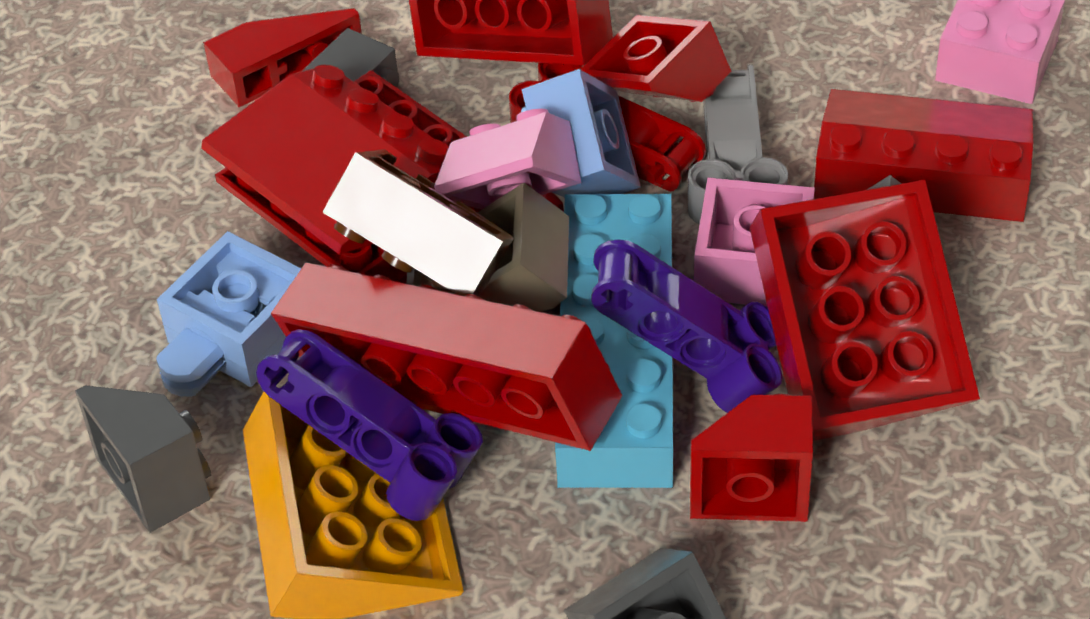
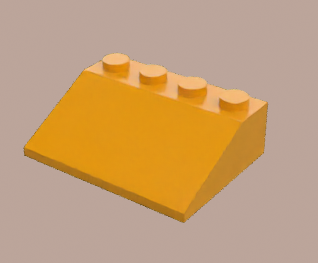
(329, 530)

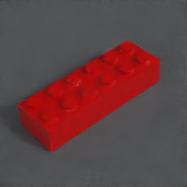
(460, 352)

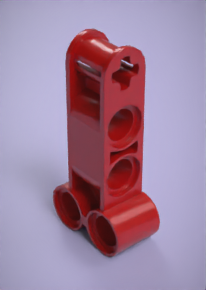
(650, 134)

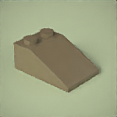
(537, 259)

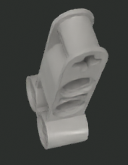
(732, 141)

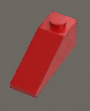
(265, 52)

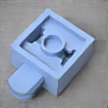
(222, 315)

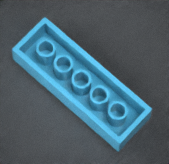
(638, 437)

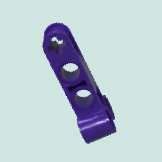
(688, 322)
(372, 422)

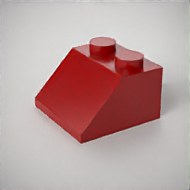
(662, 59)
(755, 462)

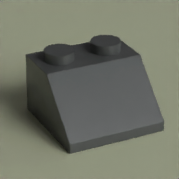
(147, 451)
(658, 587)

